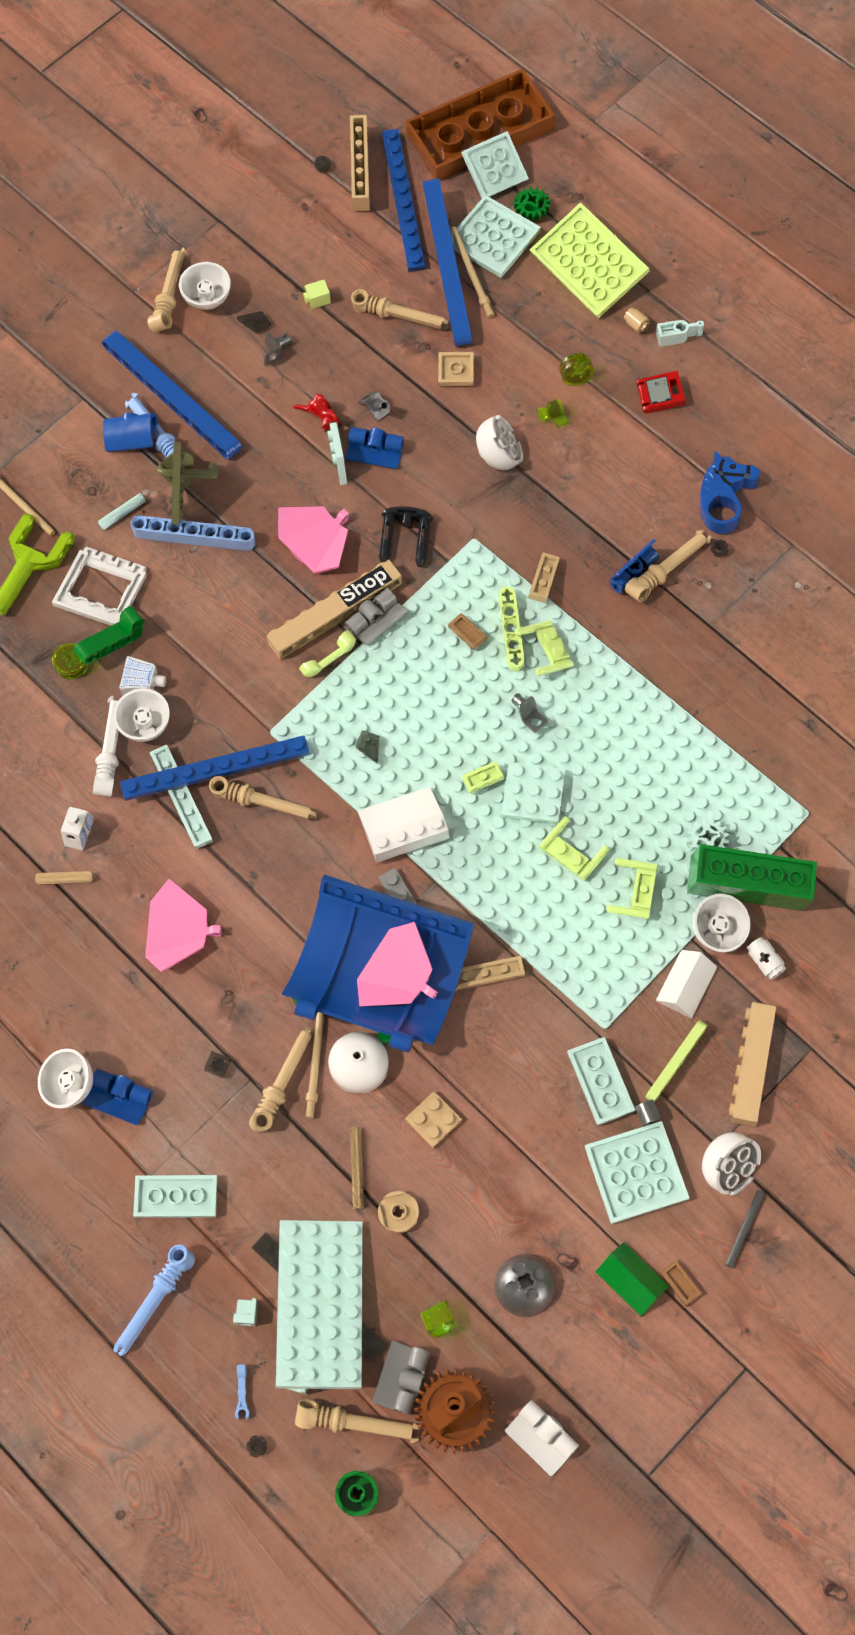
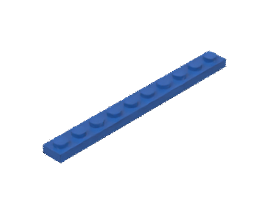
(403, 200)
(213, 767)

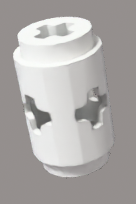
(775, 965)

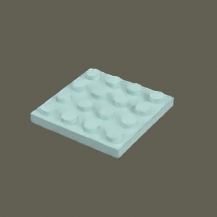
(495, 235)
(636, 1172)

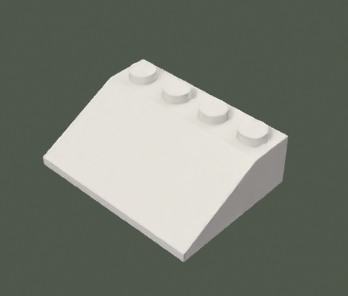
(403, 824)

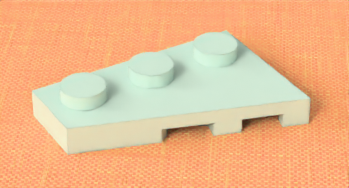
(335, 446)

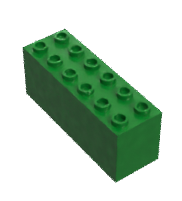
(752, 877)

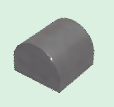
(647, 1112)

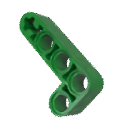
(112, 638)

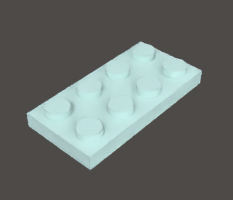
(601, 1081)
(175, 1196)

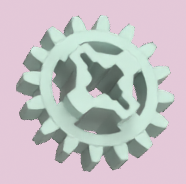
(710, 830)

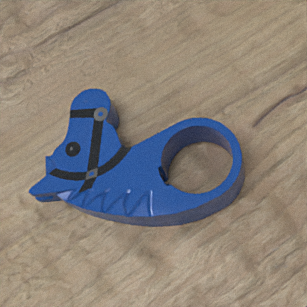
(718, 489)

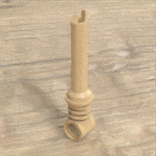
(165, 301)
(384, 308)
(656, 574)
(246, 795)
(274, 1094)
(337, 1419)

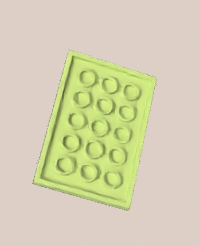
(589, 260)

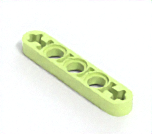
(510, 636)
(676, 1061)

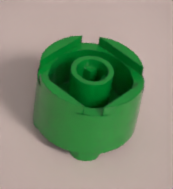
(345, 1490)

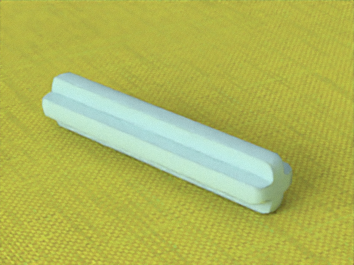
(121, 511)

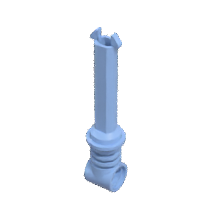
(164, 441)
(163, 1285)

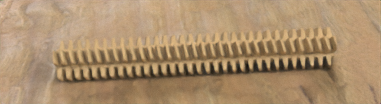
(356, 1168)

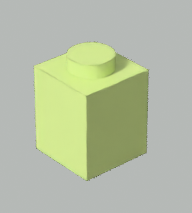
(317, 294)

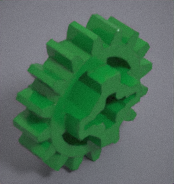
(530, 203)

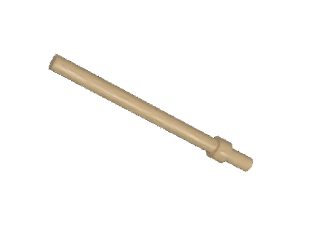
(483, 299)
(24, 506)
(312, 1096)

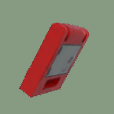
(656, 392)

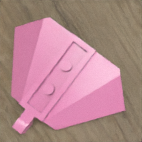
(313, 536)
(176, 927)
(396, 970)

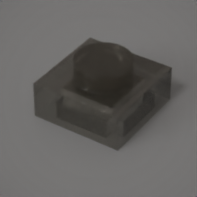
(217, 1064)

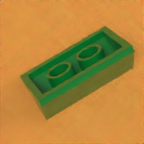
(632, 1279)

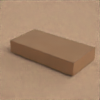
(467, 631)
(681, 1283)

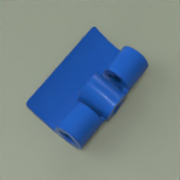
(129, 432)
(374, 447)
(634, 567)
(118, 1096)

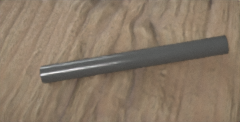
(744, 1228)

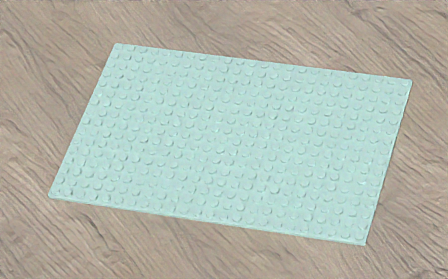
(631, 780)

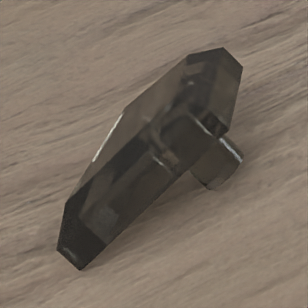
(255, 321)
(369, 745)

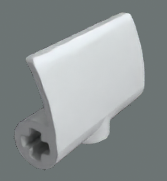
(541, 1437)

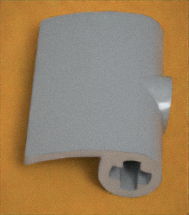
(375, 617)
(401, 1378)

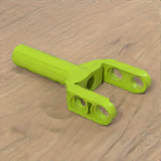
(29, 560)

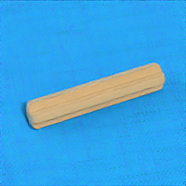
(64, 877)

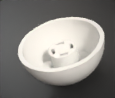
(205, 285)
(139, 707)
(729, 918)
(65, 1079)

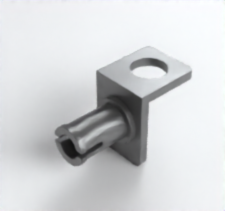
(275, 346)
(375, 404)
(529, 712)

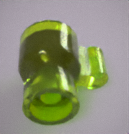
(554, 410)

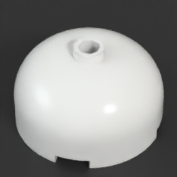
(496, 444)
(358, 1074)
(730, 1153)

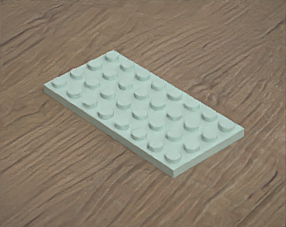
(319, 1305)

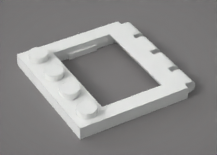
(106, 563)

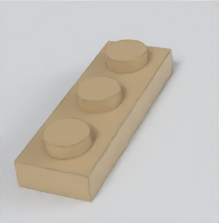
(543, 577)

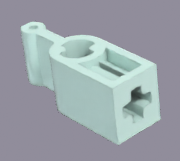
(677, 332)

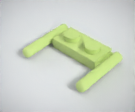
(551, 644)
(569, 856)
(642, 889)

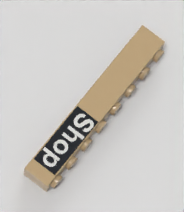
(332, 610)

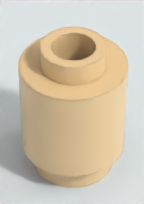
(637, 320)

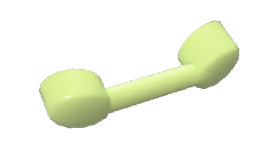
(345, 642)

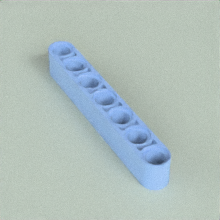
(199, 538)

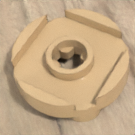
(388, 1206)

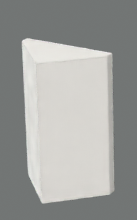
(687, 982)

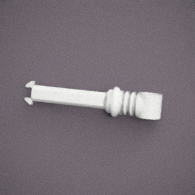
(107, 760)

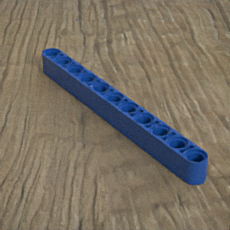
(447, 262)
(172, 395)

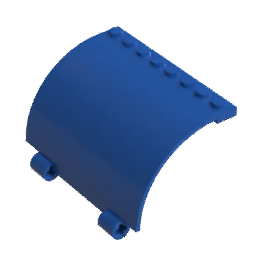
(342, 940)

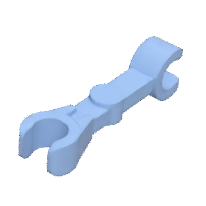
(242, 1405)

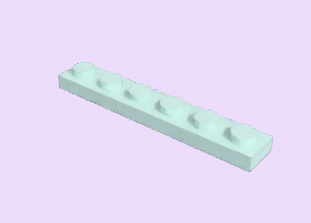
(183, 801)

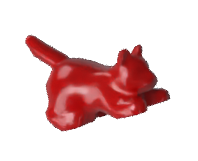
(321, 409)

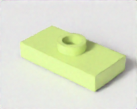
(482, 777)

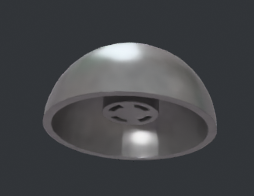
(521, 1296)

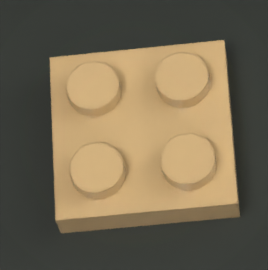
(456, 369)
(433, 1119)

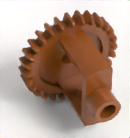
(457, 1426)

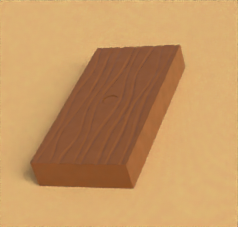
(477, 116)

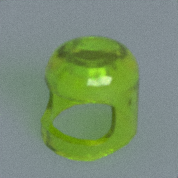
(438, 1319)

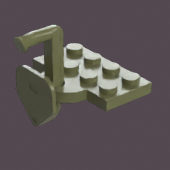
(179, 472)

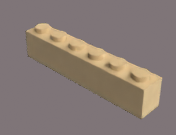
(359, 163)
(753, 1064)

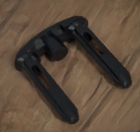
(407, 514)

